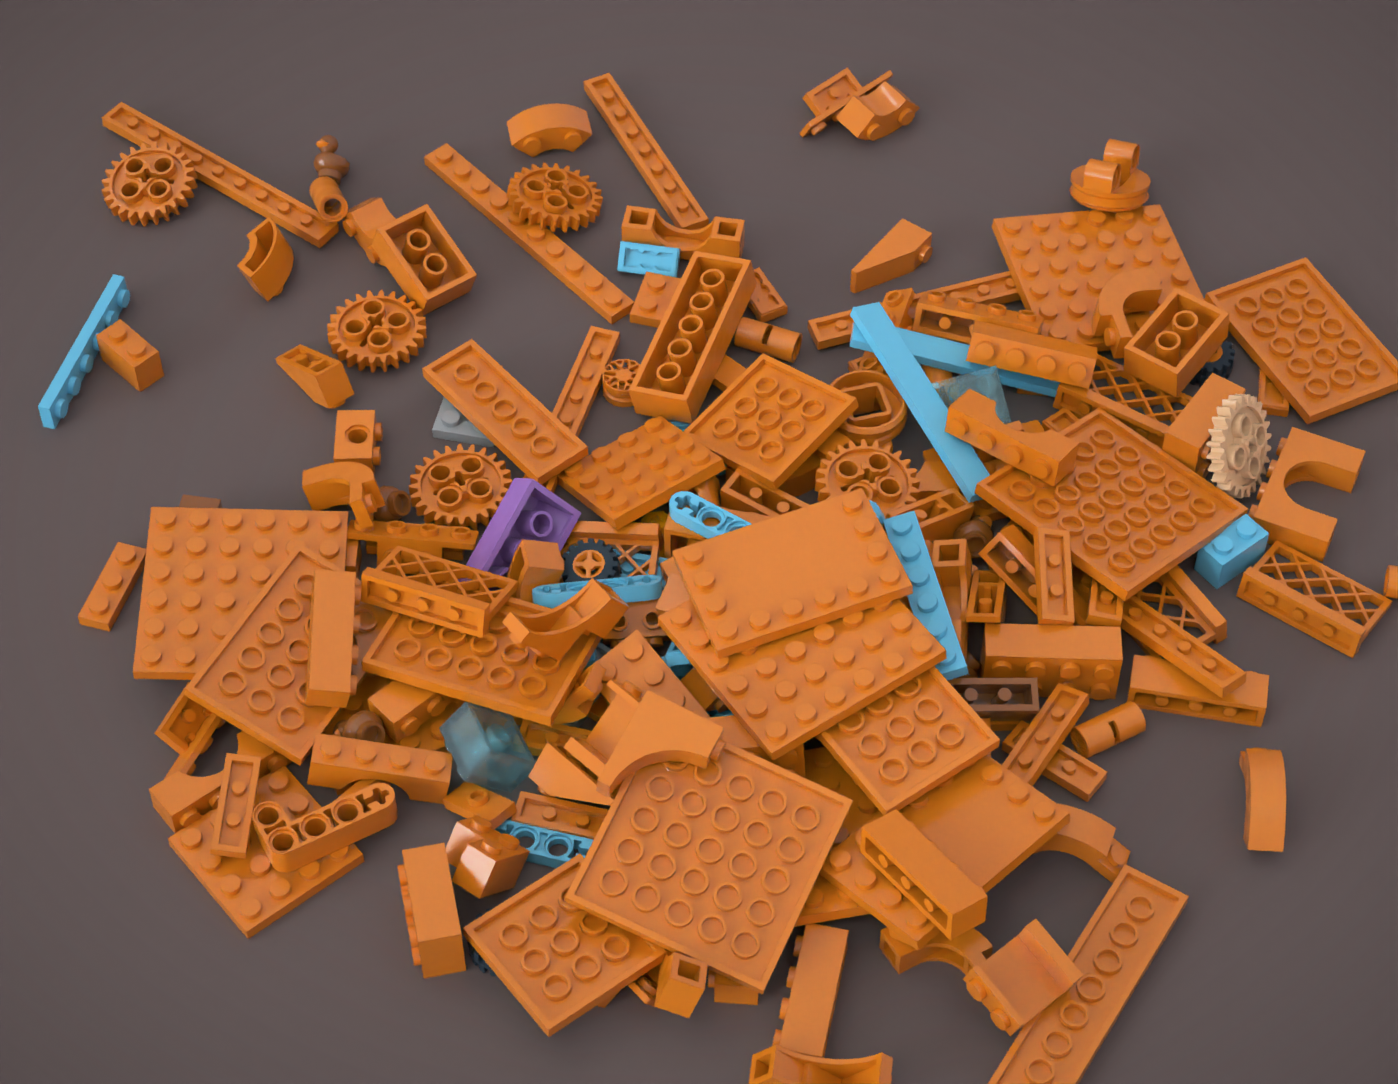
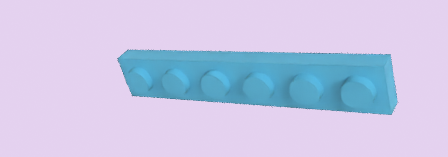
(83, 352)
(927, 598)

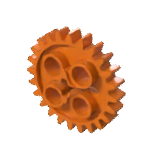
(149, 183)
(554, 197)
(377, 331)
(873, 469)
(459, 487)

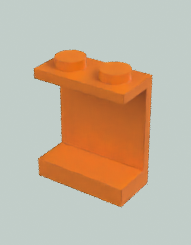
(605, 735)
(1022, 978)

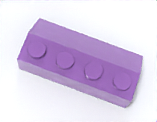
(524, 513)

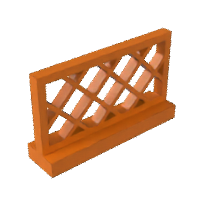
(1084, 401)
(630, 538)
(1192, 602)
(438, 604)
(1306, 610)

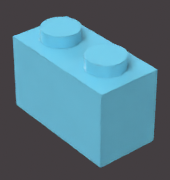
(1231, 551)

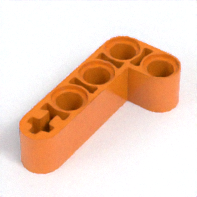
(370, 809)

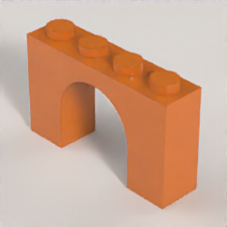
(1304, 458)

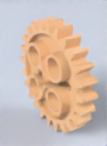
(1239, 445)

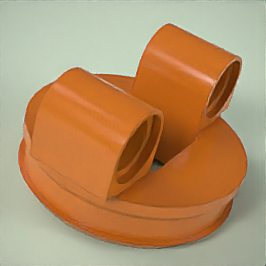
(1111, 183)
(881, 426)

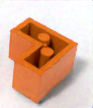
(484, 857)

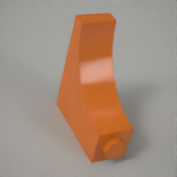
(661, 734)

